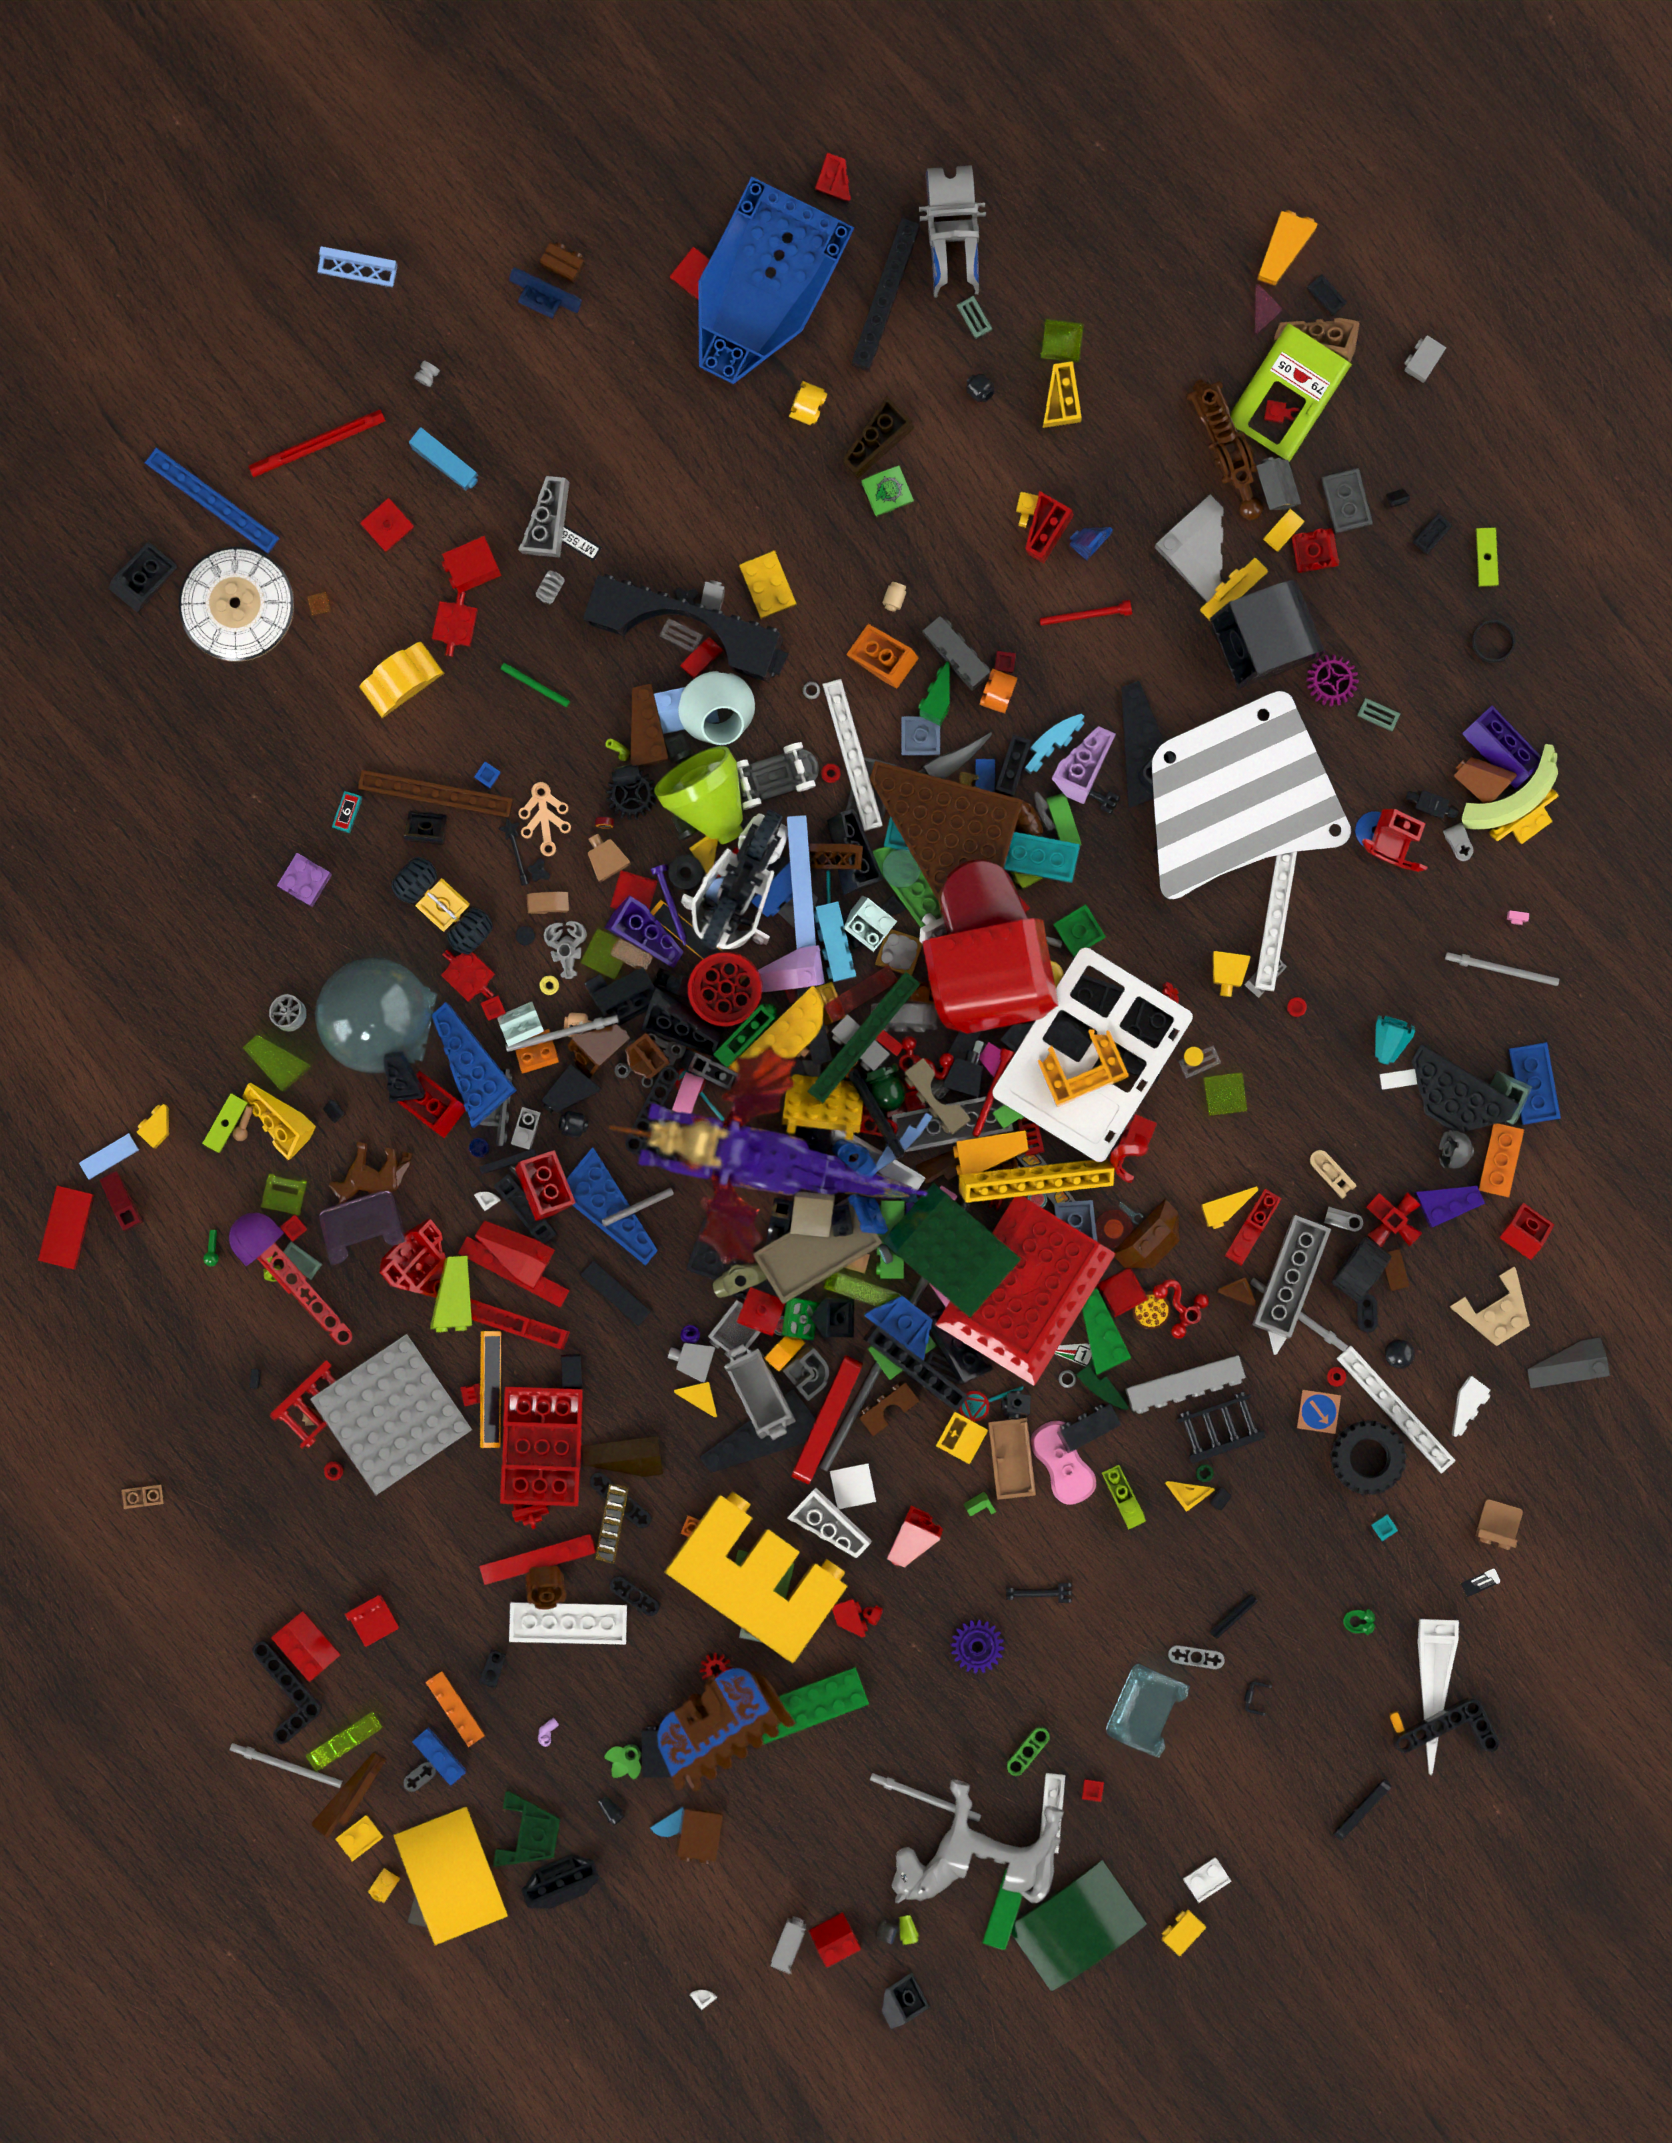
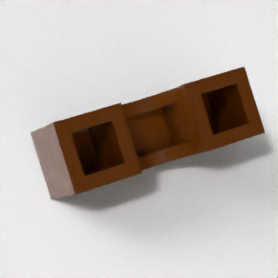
(901, 1396)

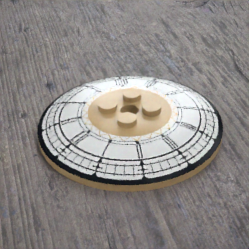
(240, 631)

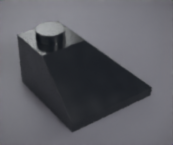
(903, 2001)

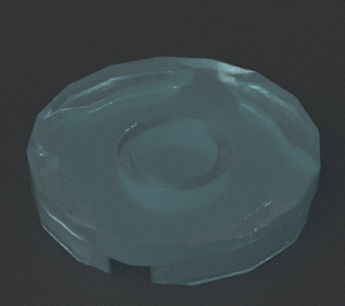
(901, 869)

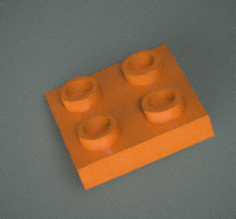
(537, 1055)

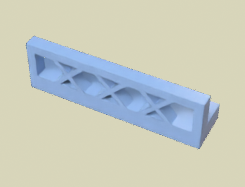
(357, 259)

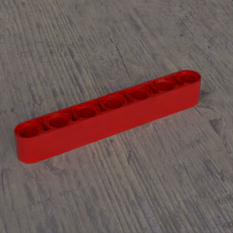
(827, 1419)

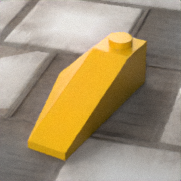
(285, 1124)

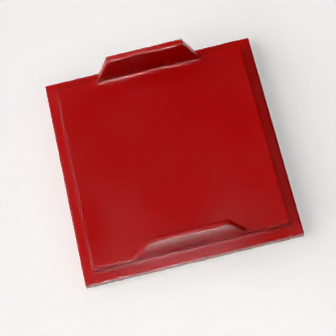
(635, 886)
(1122, 1292)

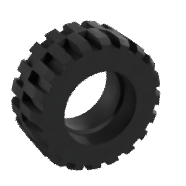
(1394, 1462)

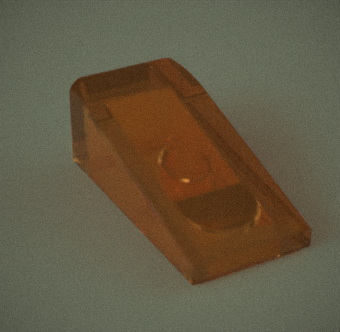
(631, 955)

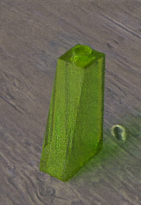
(859, 1289)

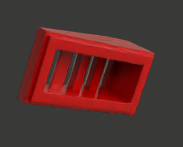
(1034, 1150)

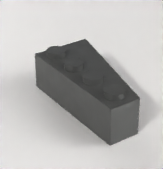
(956, 652)

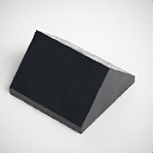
(425, 828)

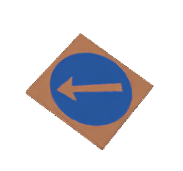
(1318, 1411)

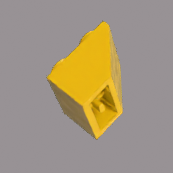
(961, 1437)

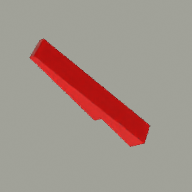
(518, 1324)

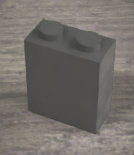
(1278, 484)

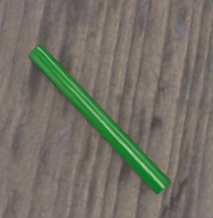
(534, 684)

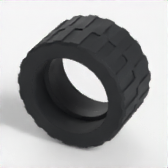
(1361, 1269)

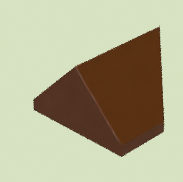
(1239, 1291)

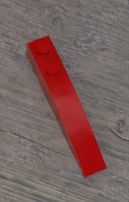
(540, 1557)

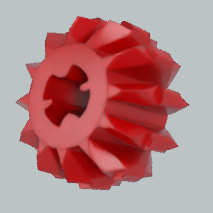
(709, 1670)

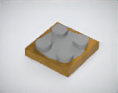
(899, 952)

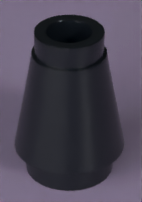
(611, 1811)

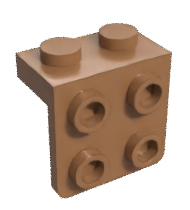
(1499, 1524)

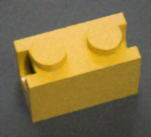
(1183, 1932)

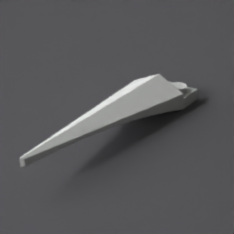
(1436, 1655)

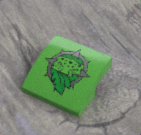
(887, 490)

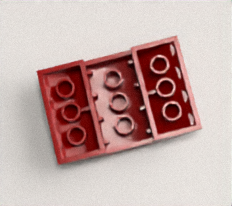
(541, 1446)

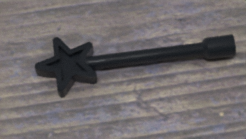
(510, 832)

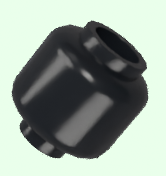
(980, 388)
(572, 1124)

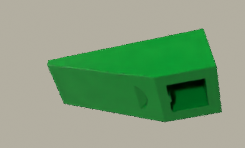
(937, 702)

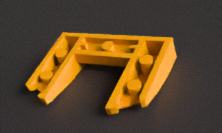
(1068, 1090)

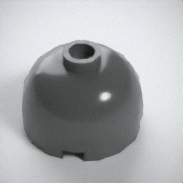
(1456, 1149)

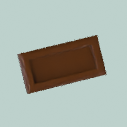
(1396, 1271)

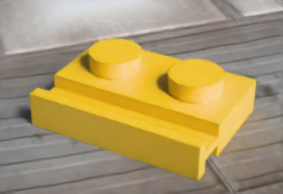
(359, 1837)

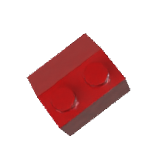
(1527, 1231)
(834, 1939)

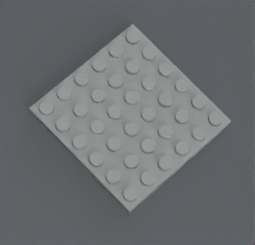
(391, 1414)

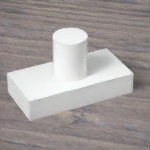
(933, 928)

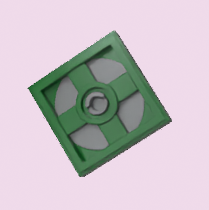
(797, 1319)

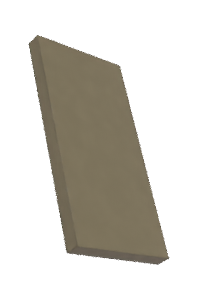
(803, 1261)

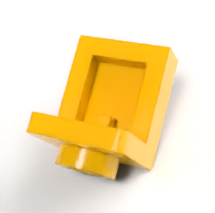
(383, 1885)

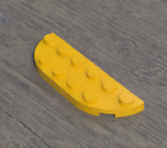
(793, 1029)

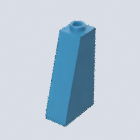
(443, 459)

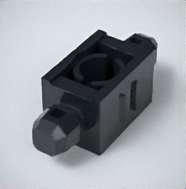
(1432, 804)

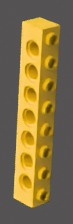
(1035, 1180)

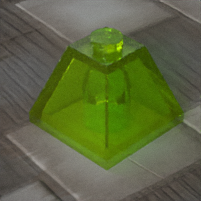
(1062, 340)

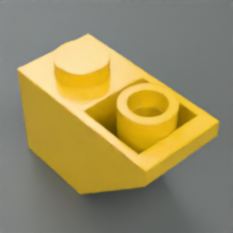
(156, 1128)

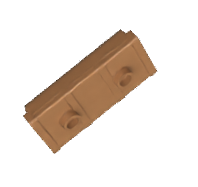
(1012, 1458)

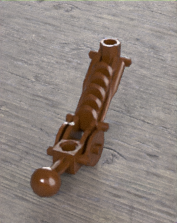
(1216, 416)

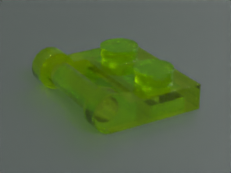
(281, 1200)

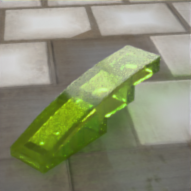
(344, 1741)

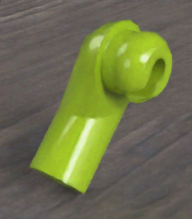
(618, 747)

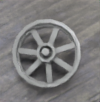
(287, 1012)

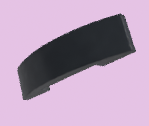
(518, 1202)

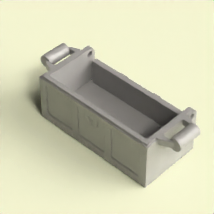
(759, 1392)

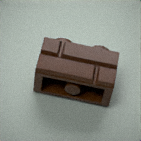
(562, 261)

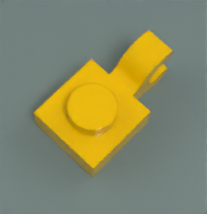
(1026, 506)

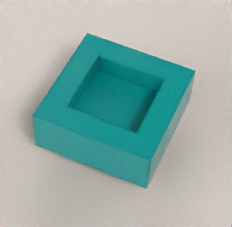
(1384, 1527)

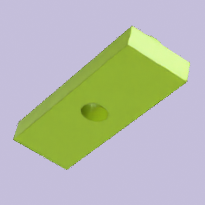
(1487, 545)
(218, 1133)

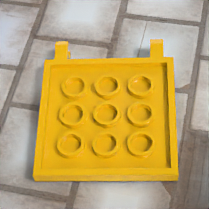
(838, 1112)

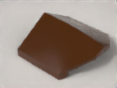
(646, 1057)

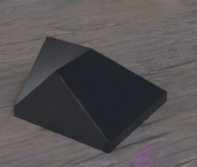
(835, 1317)

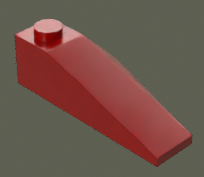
(518, 1253)

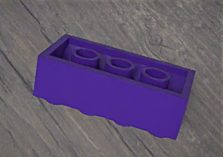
(1503, 745)

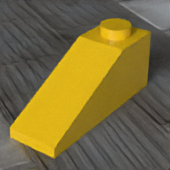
(1224, 1208)

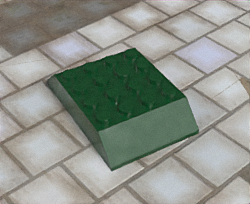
(951, 1250)

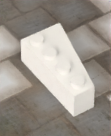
(829, 1523)

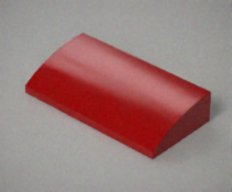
(66, 1227)

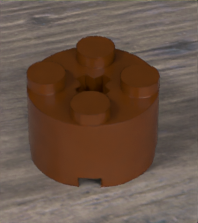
(545, 1587)

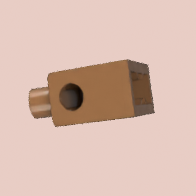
(606, 858)

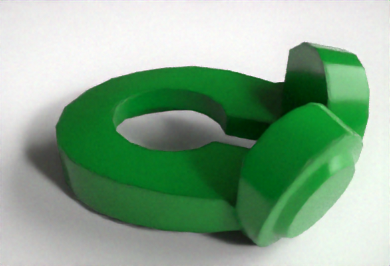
(1366, 1615)

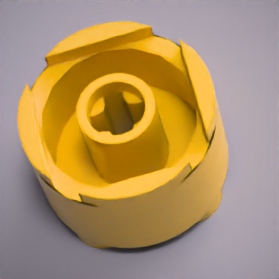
(807, 403)

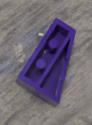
(1446, 1204)

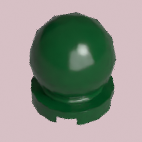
(886, 1088)

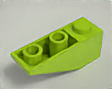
(1124, 1497)

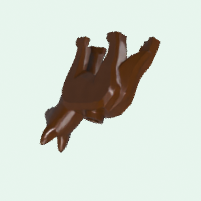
(368, 1179)

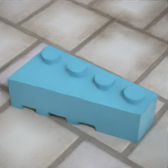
(835, 942)

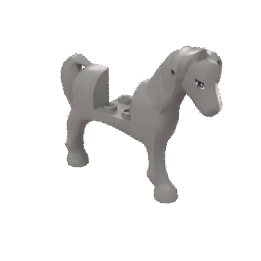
(1026, 1868)

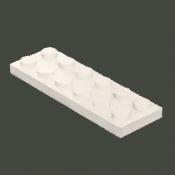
(568, 1623)

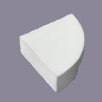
(487, 1199)
(703, 1997)

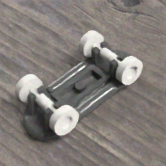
(777, 775)

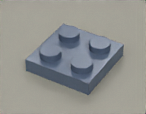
(919, 737)

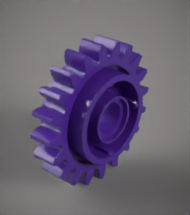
(968, 1637)

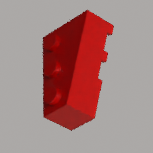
(1047, 527)

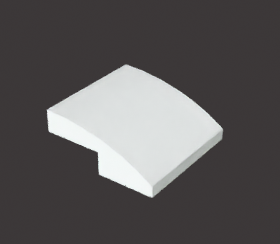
(852, 1486)

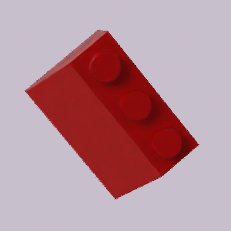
(544, 1185)
(306, 1646)

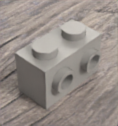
(1425, 358)

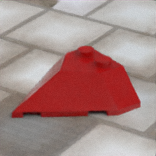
(417, 1262)

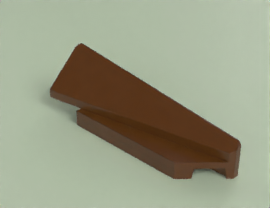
(940, 1165)
(348, 1798)

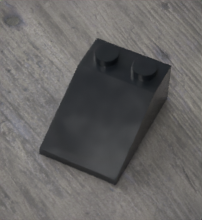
(142, 577)

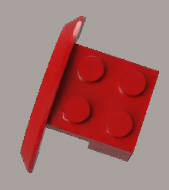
(1393, 838)
(1133, 1142)

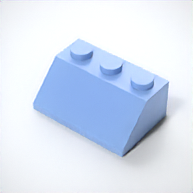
(667, 706)

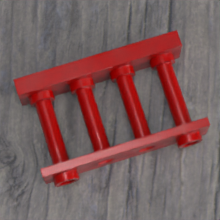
(296, 1400)

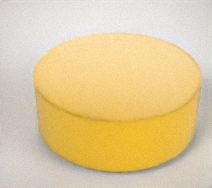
(1193, 1056)

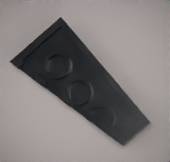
(963, 1359)

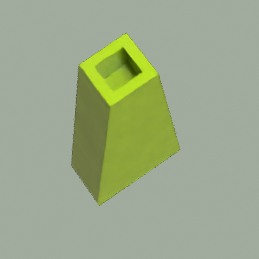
(453, 1297)

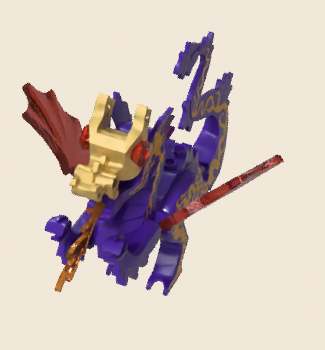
(752, 1156)

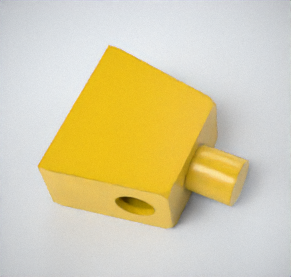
(1229, 971)

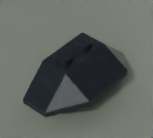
(560, 1882)

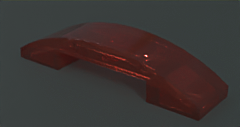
(860, 993)

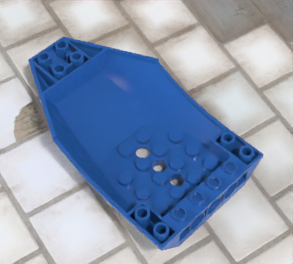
(740, 308)

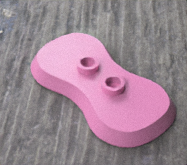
(1069, 1475)

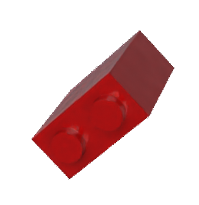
(470, 565)

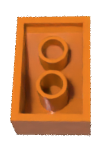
(883, 656)

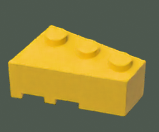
(1063, 397)

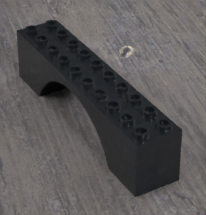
(621, 606)

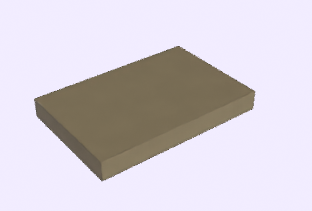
(812, 1214)

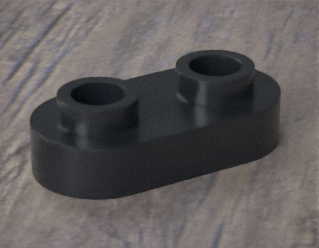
(1367, 1313)

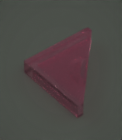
(1265, 309)

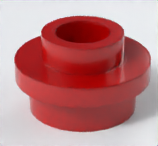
(826, 768)
(1330, 1374)
(327, 1473)

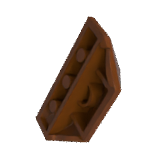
(1151, 1239)

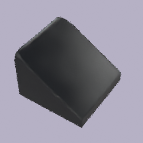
(1397, 498)
(334, 1111)
(1220, 1499)

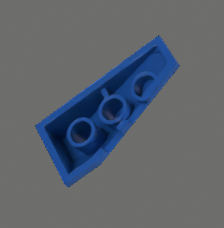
(1089, 540)

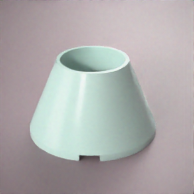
(710, 693)

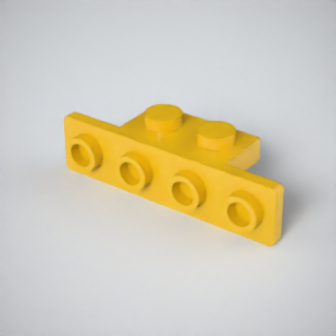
(1235, 588)
(1529, 824)

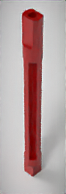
(316, 443)

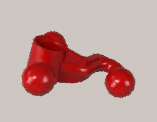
(946, 1060)
(1200, 1301)

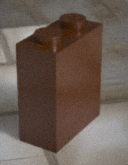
(699, 1835)

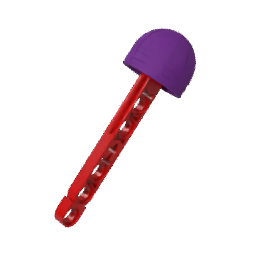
(255, 1237)

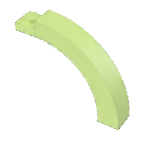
(1519, 804)

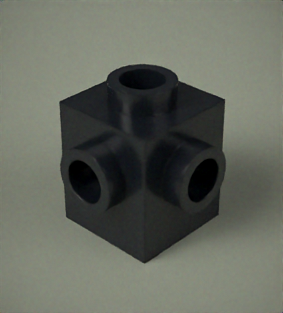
(1016, 1405)

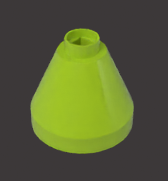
(705, 793)

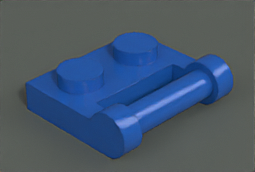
(868, 1214)

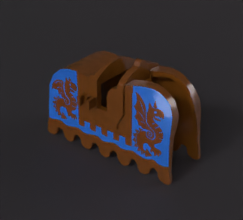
(718, 1724)

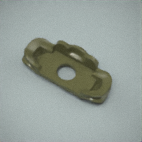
(726, 1284)

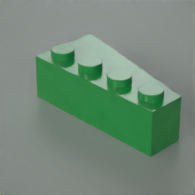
(1103, 1337)

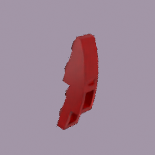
(1253, 1227)

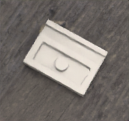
(1207, 1879)

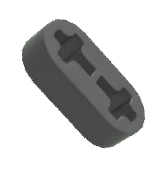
(423, 1780)

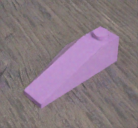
(1080, 768)
(794, 970)

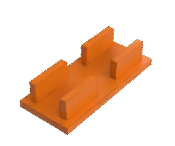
(1501, 1160)

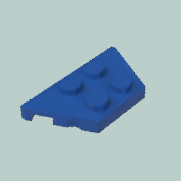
(903, 1323)

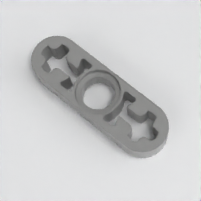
(1200, 1664)

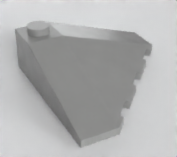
(1195, 547)

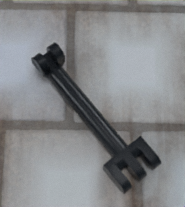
(1105, 800)
(1011, 1593)

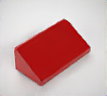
(889, 1043)

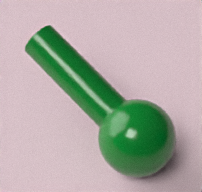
(211, 1257)

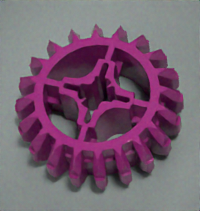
(1330, 671)

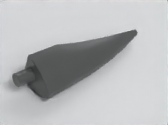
(950, 762)

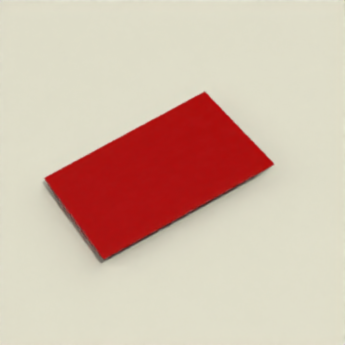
(1038, 1298)

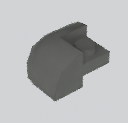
(807, 1372)

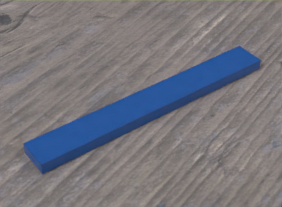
(212, 500)

